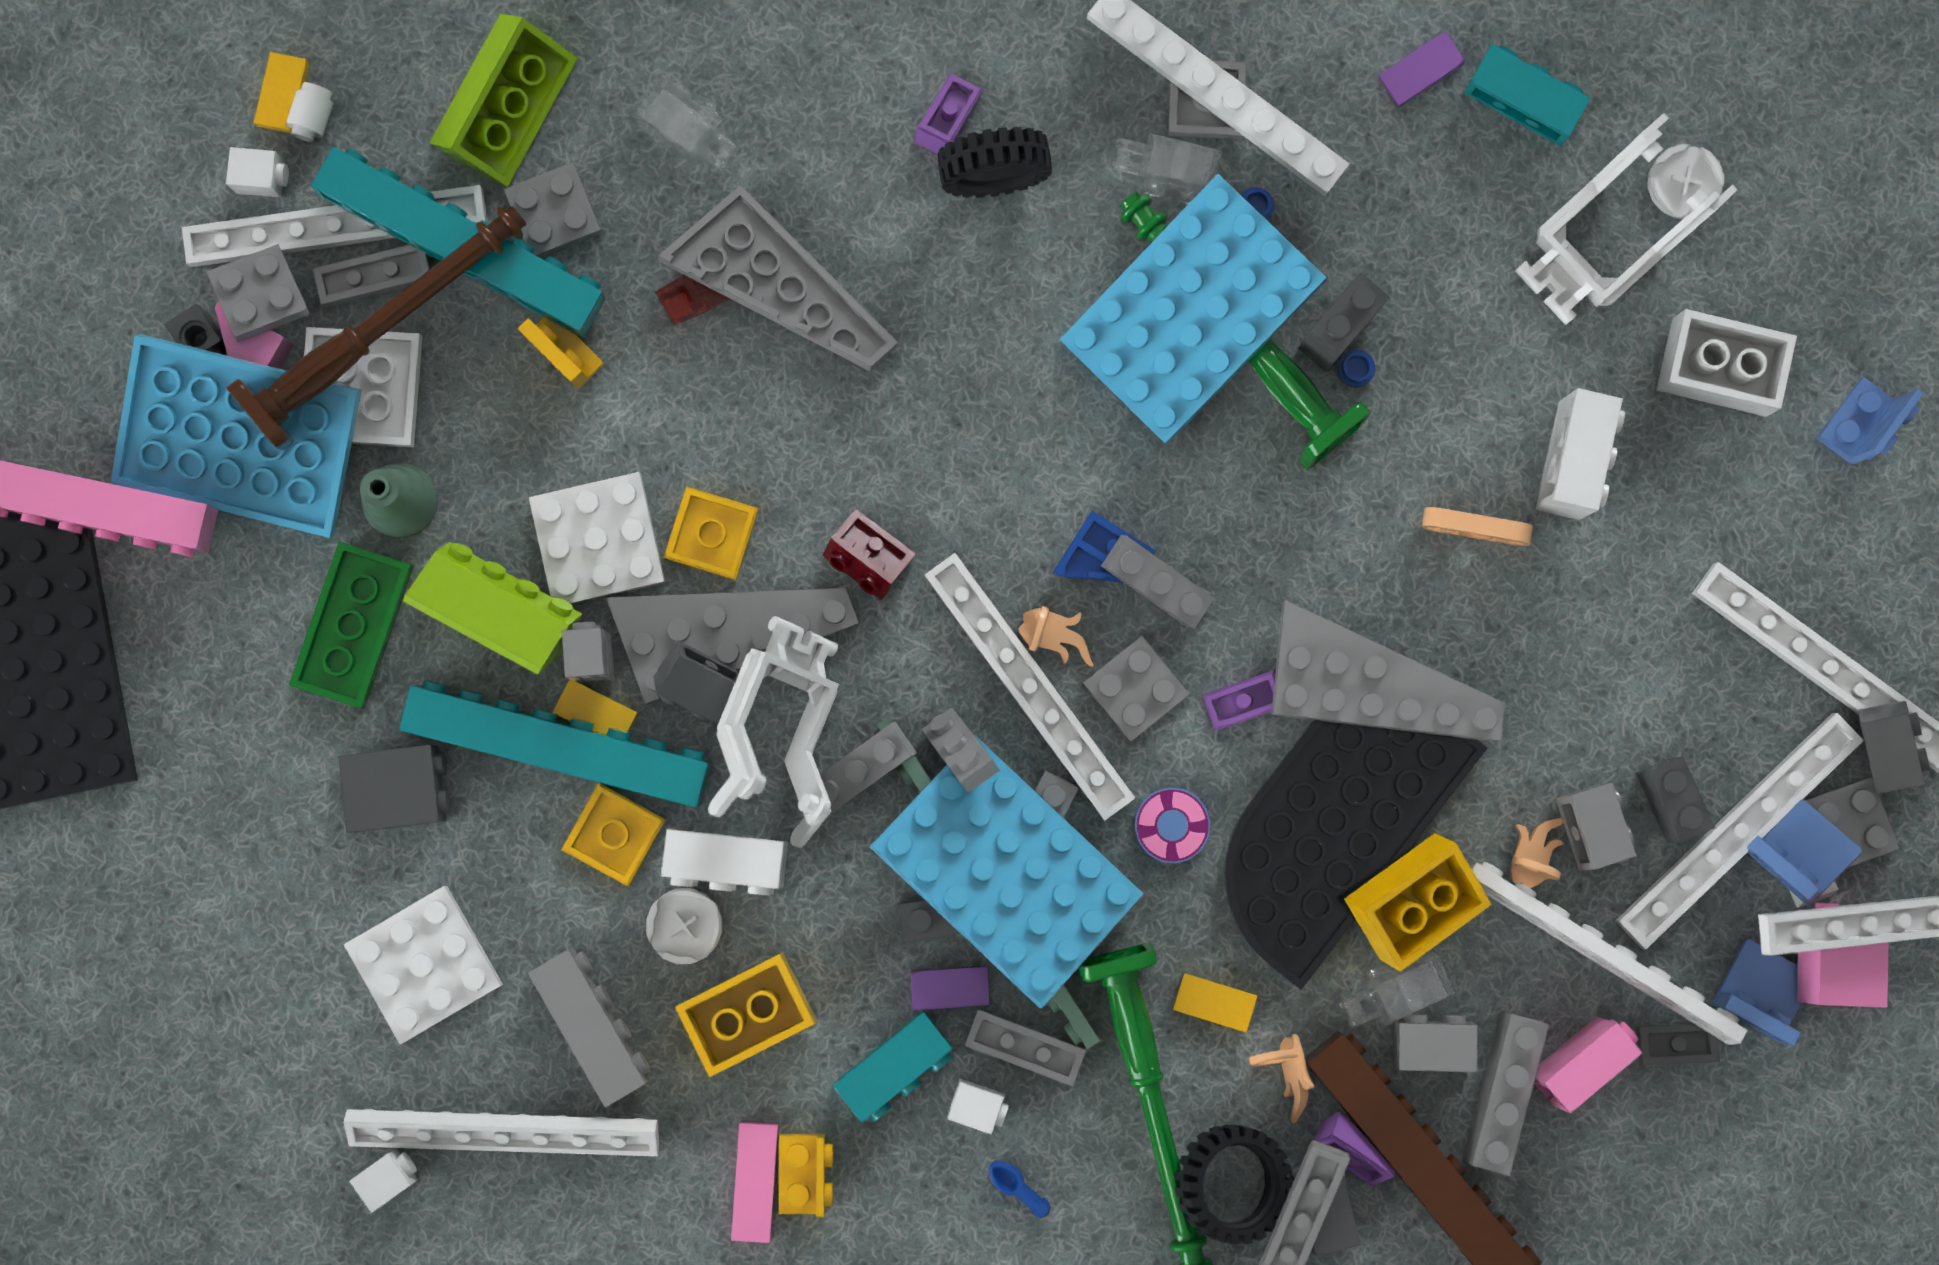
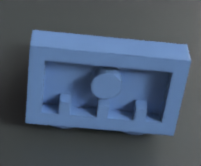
(1868, 422)
(1805, 852)
(1761, 992)

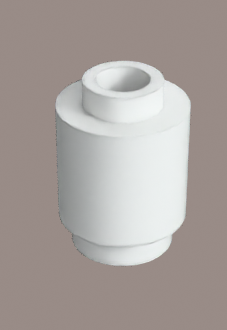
(309, 112)

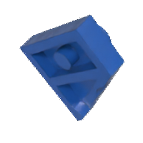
(1091, 548)

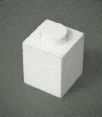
(256, 172)
(977, 1107)
(385, 1179)

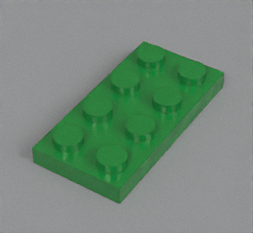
(351, 625)

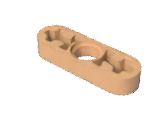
(1477, 526)

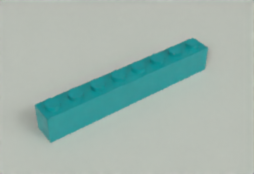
(442, 229)
(555, 744)

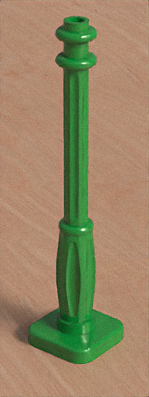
(1273, 366)
(1137, 1043)

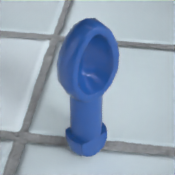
(1010, 1181)

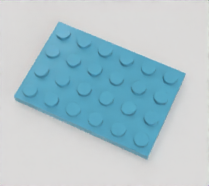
(1193, 309)
(197, 444)
(1008, 876)

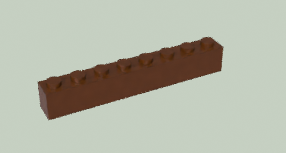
(1415, 1154)

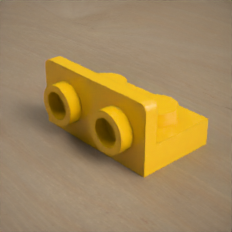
(562, 350)
(803, 1174)

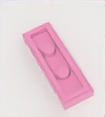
(754, 1182)

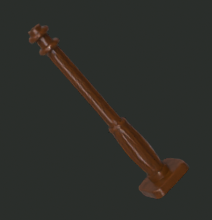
(336, 356)

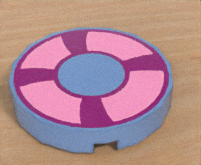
(1172, 825)

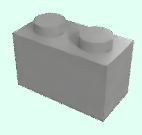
(587, 653)
(1596, 826)
(1435, 1044)

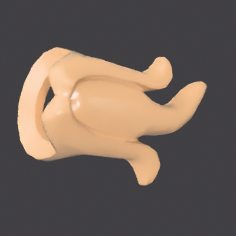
(1049, 629)
(1533, 855)
(1294, 1071)

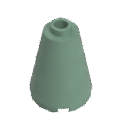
(398, 499)

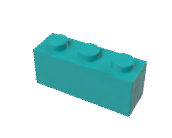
(1527, 94)
(894, 1067)

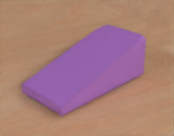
(1422, 69)
(947, 114)
(1241, 700)
(949, 988)
(1364, 1158)

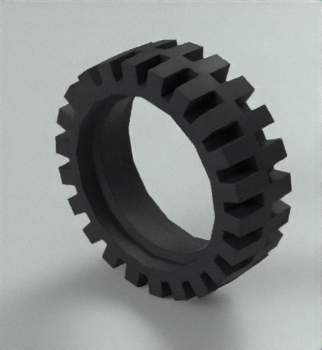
(994, 162)
(1194, 1171)

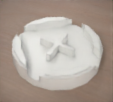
(1680, 174)
(684, 925)

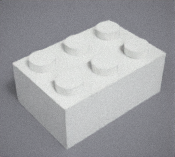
(1726, 363)
(1580, 454)
(724, 861)

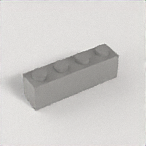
(589, 1026)
(1505, 1093)

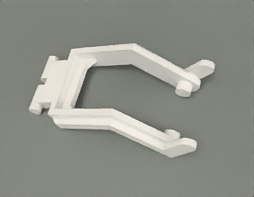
(1570, 274)
(798, 665)

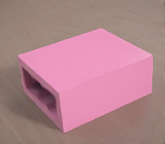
(1844, 974)
(1586, 1063)

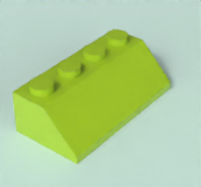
(504, 99)
(492, 607)

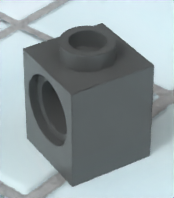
(193, 322)

